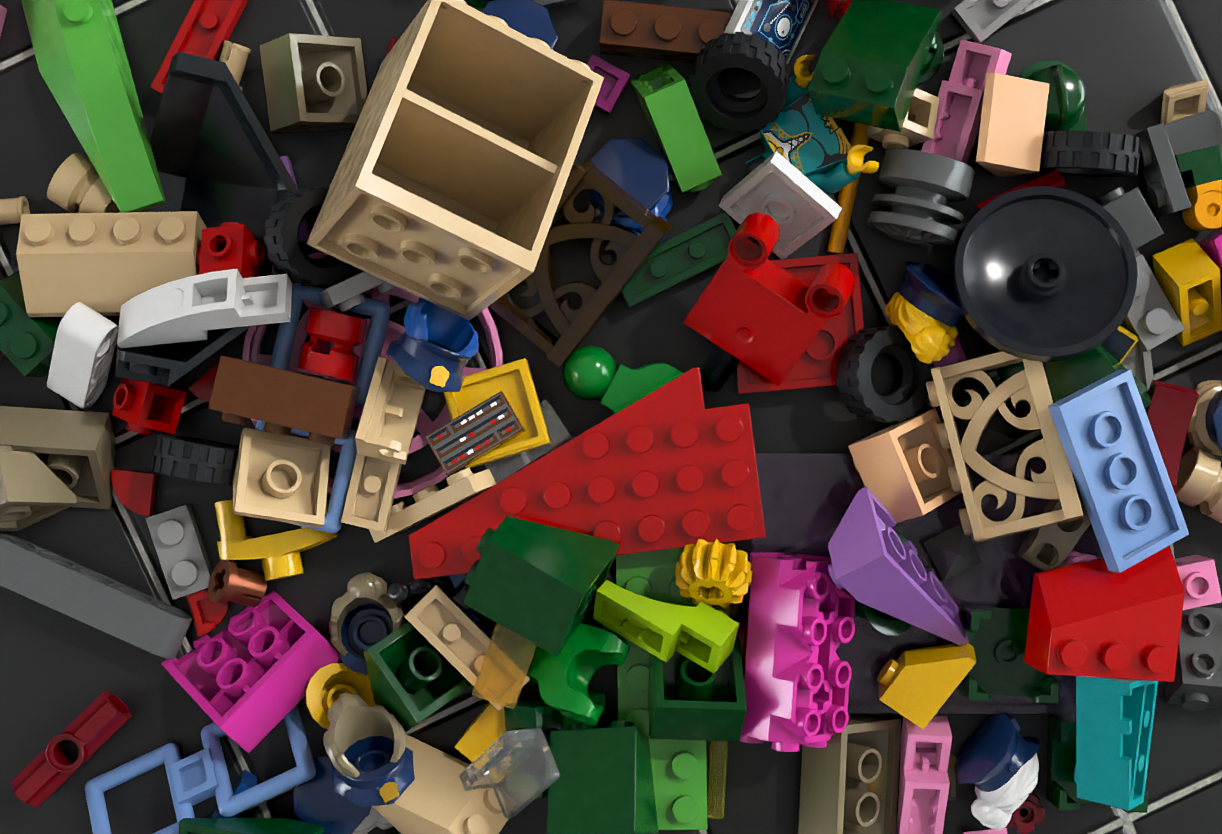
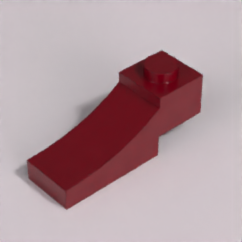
(1170, 419)

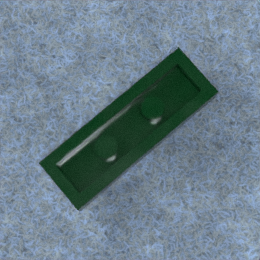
(681, 259)

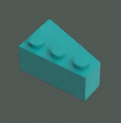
(1113, 739)

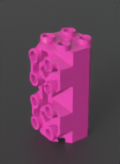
(789, 652)

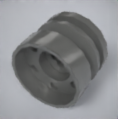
(922, 189)

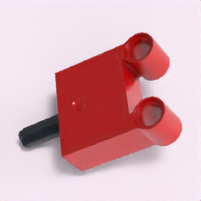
(761, 310)

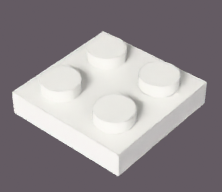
(787, 197)

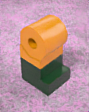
(1203, 183)

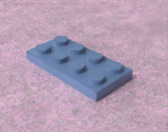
(1119, 470)

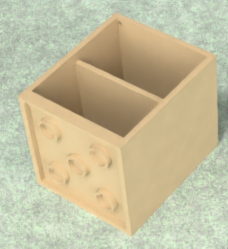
(457, 159)

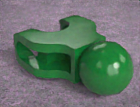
(594, 375)
(566, 678)

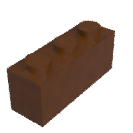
(658, 30)
(283, 400)

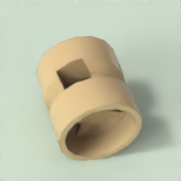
(80, 188)
(1201, 482)

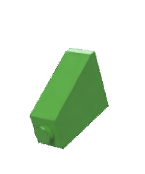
(676, 127)

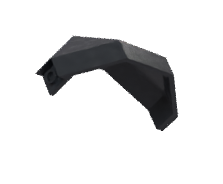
(214, 163)

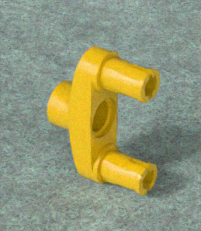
(277, 551)

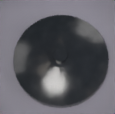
(1044, 274)

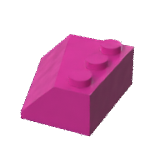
(253, 669)

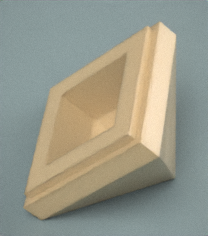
(1184, 101)

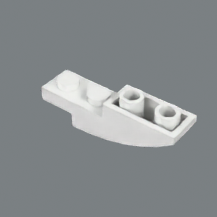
(201, 303)

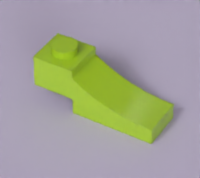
(666, 628)

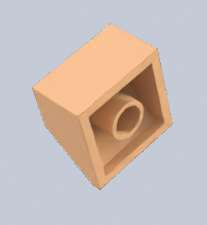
(906, 466)

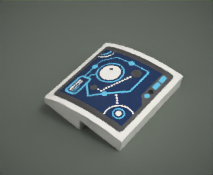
(773, 20)

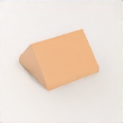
(1012, 125)

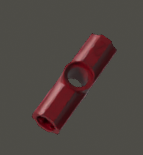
(54, 765)

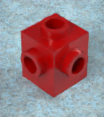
(230, 248)
(148, 406)

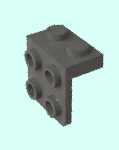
(1158, 161)
(1199, 661)

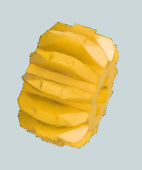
(713, 573)

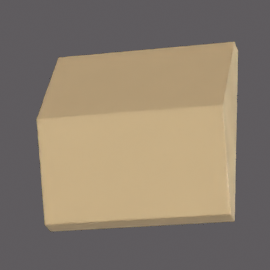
(281, 478)

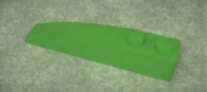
(92, 82)

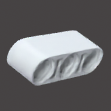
(82, 355)

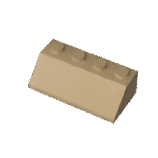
(102, 257)

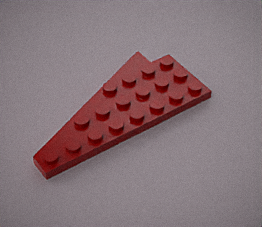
(639, 478)

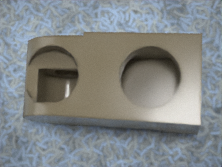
(1052, 544)

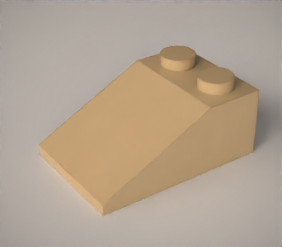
(438, 800)

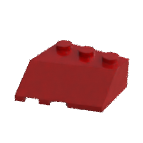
(1106, 620)

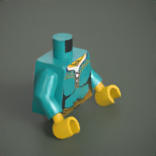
(812, 140)

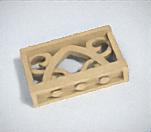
(1052, 484)

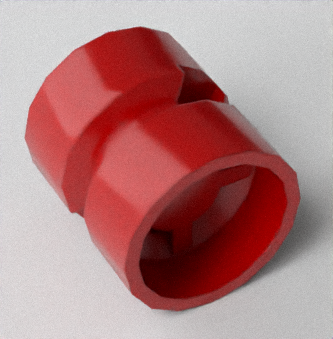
(334, 327)

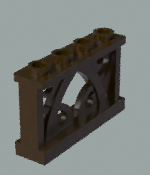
(631, 252)

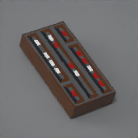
(475, 433)

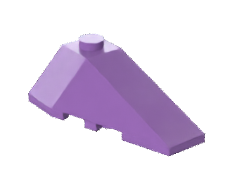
(888, 573)

